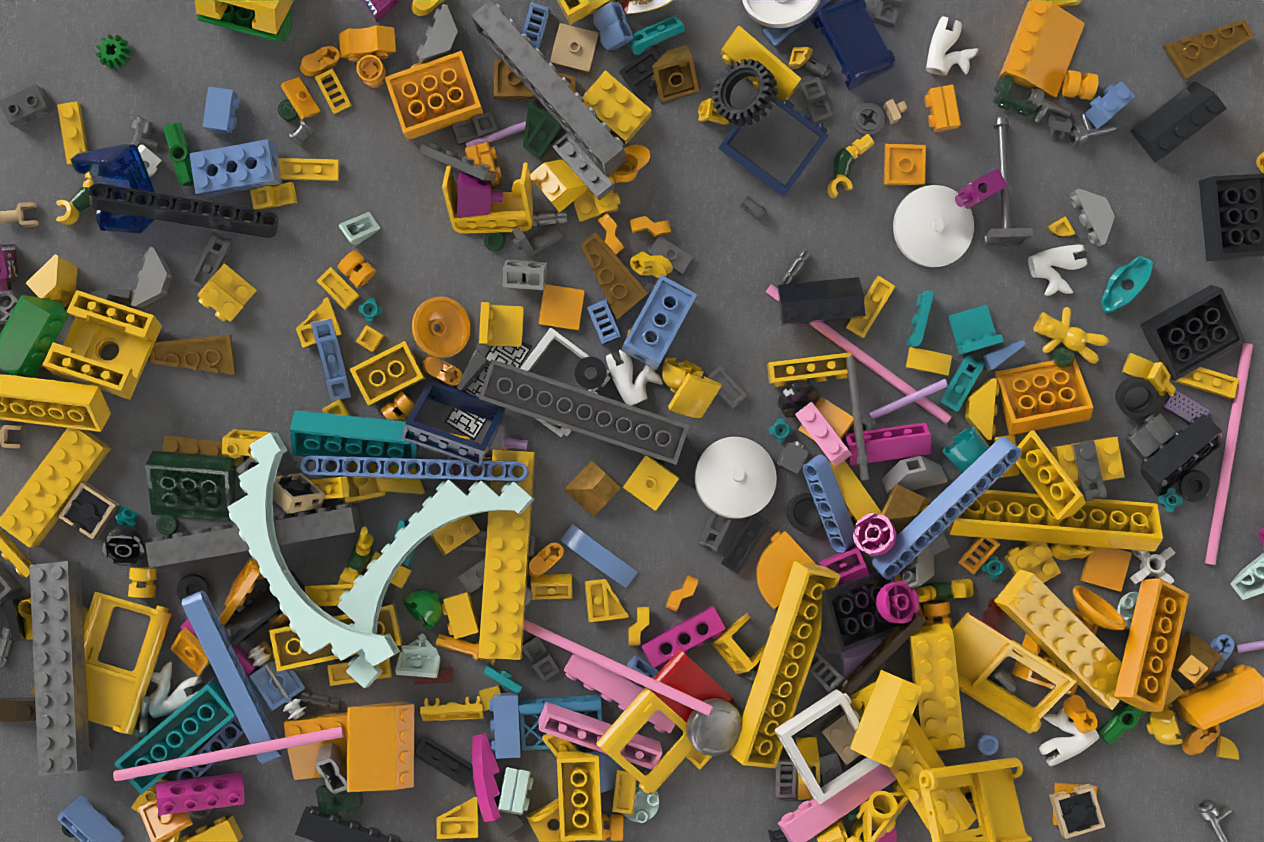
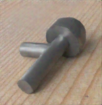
(1036, 97)
(143, 126)
(1079, 134)
(144, 723)
(1210, 811)

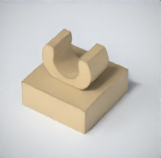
(894, 110)

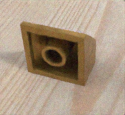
(675, 74)
(592, 488)
(903, 507)
(1195, 659)

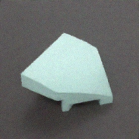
(418, 659)

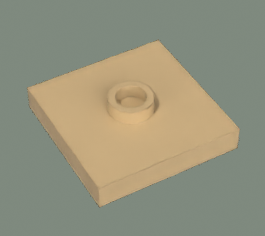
(574, 48)

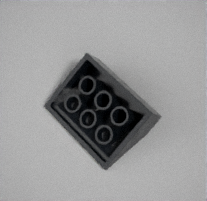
(1233, 216)
(1193, 331)
(852, 614)

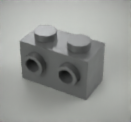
(26, 106)
(793, 457)

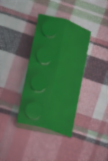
(241, 20)
(30, 334)

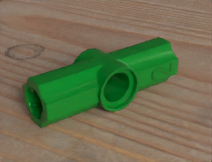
(177, 142)
(1115, 727)

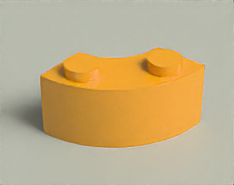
(367, 41)

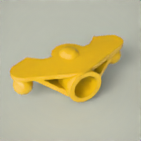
(881, 822)

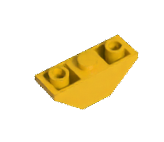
(982, 408)
(809, 751)

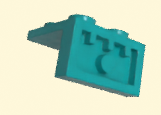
(973, 329)

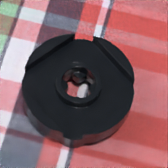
(797, 398)

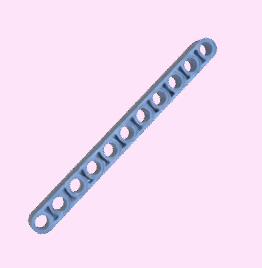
(405, 465)

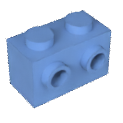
(1106, 107)
(220, 110)

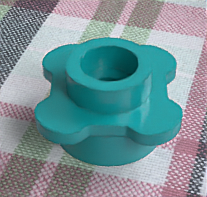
(376, 310)
(780, 423)
(1164, 500)
(126, 516)
(999, 567)

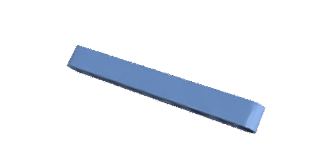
(947, 507)
(230, 672)

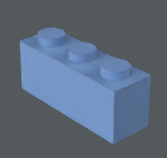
(506, 725)
(88, 823)

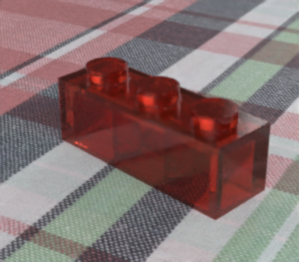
(992, 614)
(444, 675)

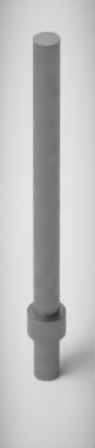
(862, 459)

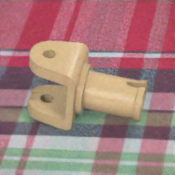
(18, 215)
(4, 435)

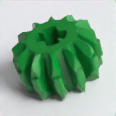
(107, 57)

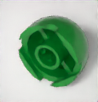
(424, 607)

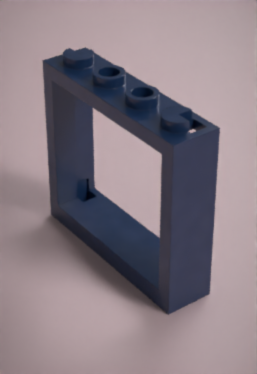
(755, 169)
(446, 442)

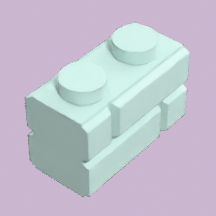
(514, 791)

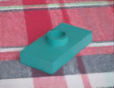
(503, 677)

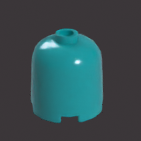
(966, 448)

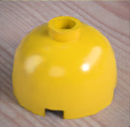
(675, 372)
(1165, 726)

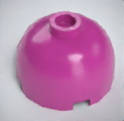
(875, 534)
(897, 602)

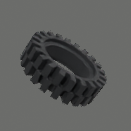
(757, 107)

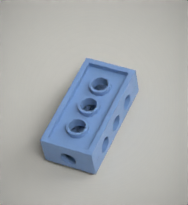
(226, 159)
(645, 326)

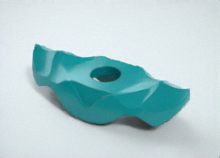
(1136, 271)

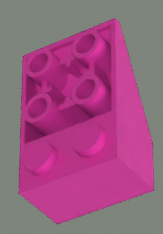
(847, 564)

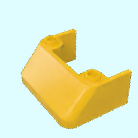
(503, 217)

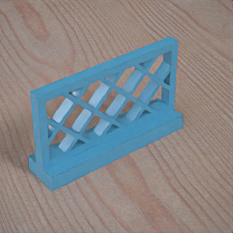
(535, 706)

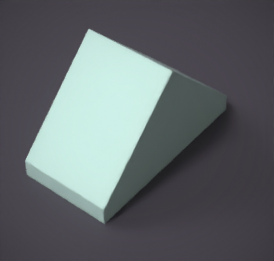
(359, 228)

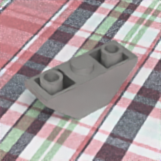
(439, 37)
(1094, 214)
(152, 279)
(914, 474)
(919, 569)

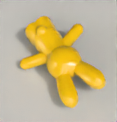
(1072, 337)

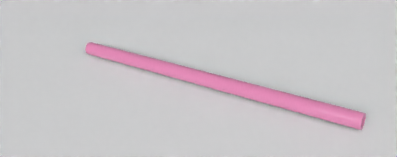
(872, 364)
(1229, 452)
(618, 668)
(227, 754)

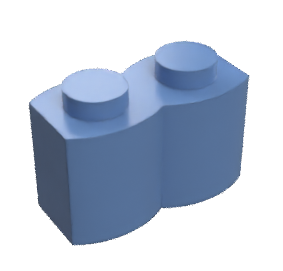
(612, 26)

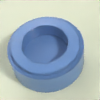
(987, 744)

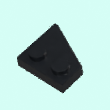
(640, 74)
(686, 465)

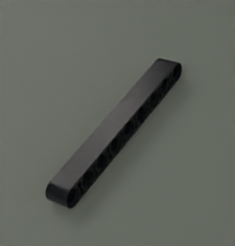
(173, 212)

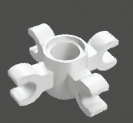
(1158, 560)

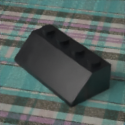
(1177, 120)
(821, 301)
(1181, 454)
(255, 614)

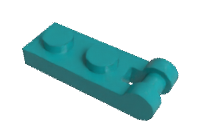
(655, 34)
(920, 319)
(961, 383)

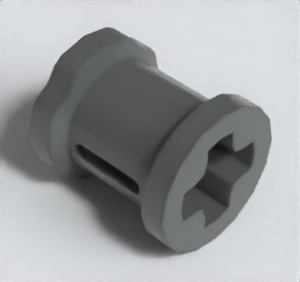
(301, 133)

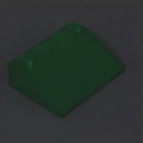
(190, 485)

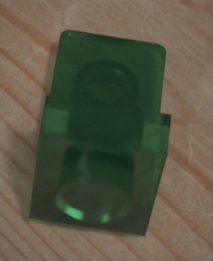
(1002, 88)

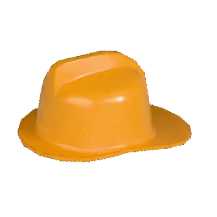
(636, 158)

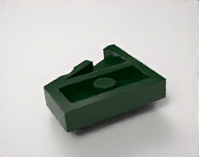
(539, 130)

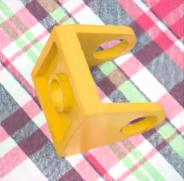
(732, 652)
(539, 822)

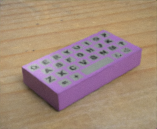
(1184, 407)

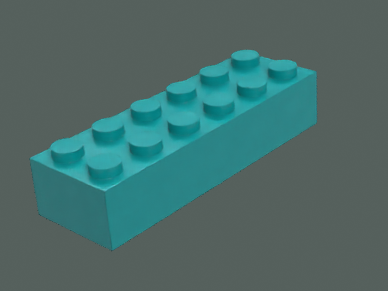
(349, 437)
(179, 733)

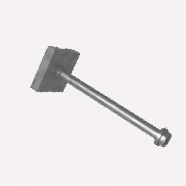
(1006, 235)

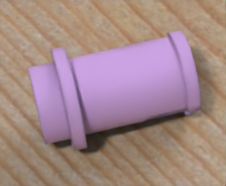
(514, 444)

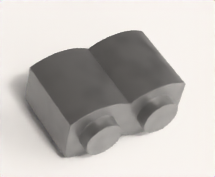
(1150, 435)
(332, 767)

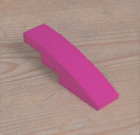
(483, 773)

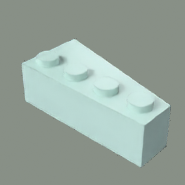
(1250, 579)

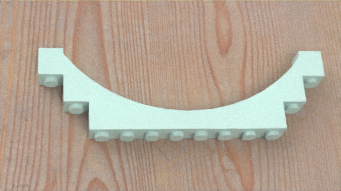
(447, 505)
(256, 525)

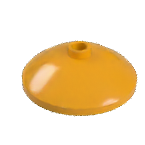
(452, 327)
(1097, 610)

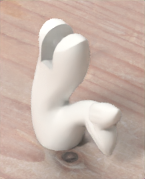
(942, 40)
(1061, 257)
(622, 378)
(160, 702)
(1066, 746)

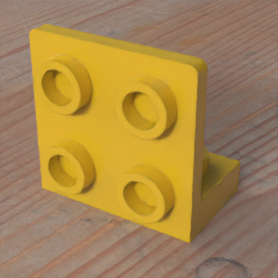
(501, 325)
(454, 534)

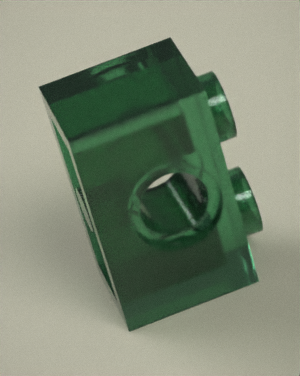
(329, 804)

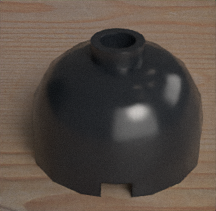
(124, 545)

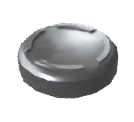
(717, 732)

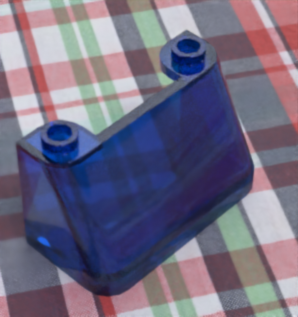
(854, 41)
(117, 167)

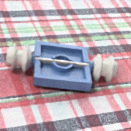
(274, 686)

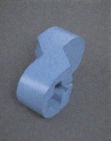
(1224, 645)

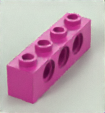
(708, 616)
(200, 793)

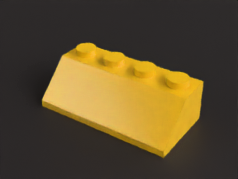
(744, 46)
(1048, 478)
(886, 718)
(579, 796)

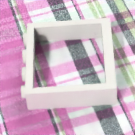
(536, 355)
(803, 719)

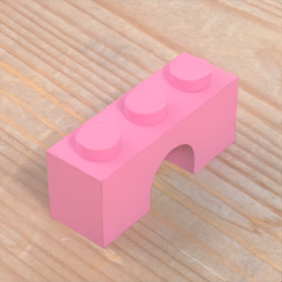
(823, 434)

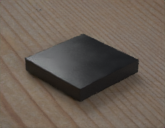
(15, 620)

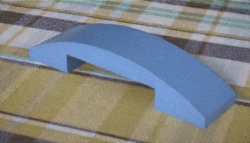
(331, 359)
(599, 556)

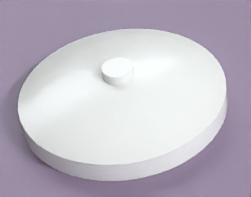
(780, 12)
(932, 226)
(735, 477)

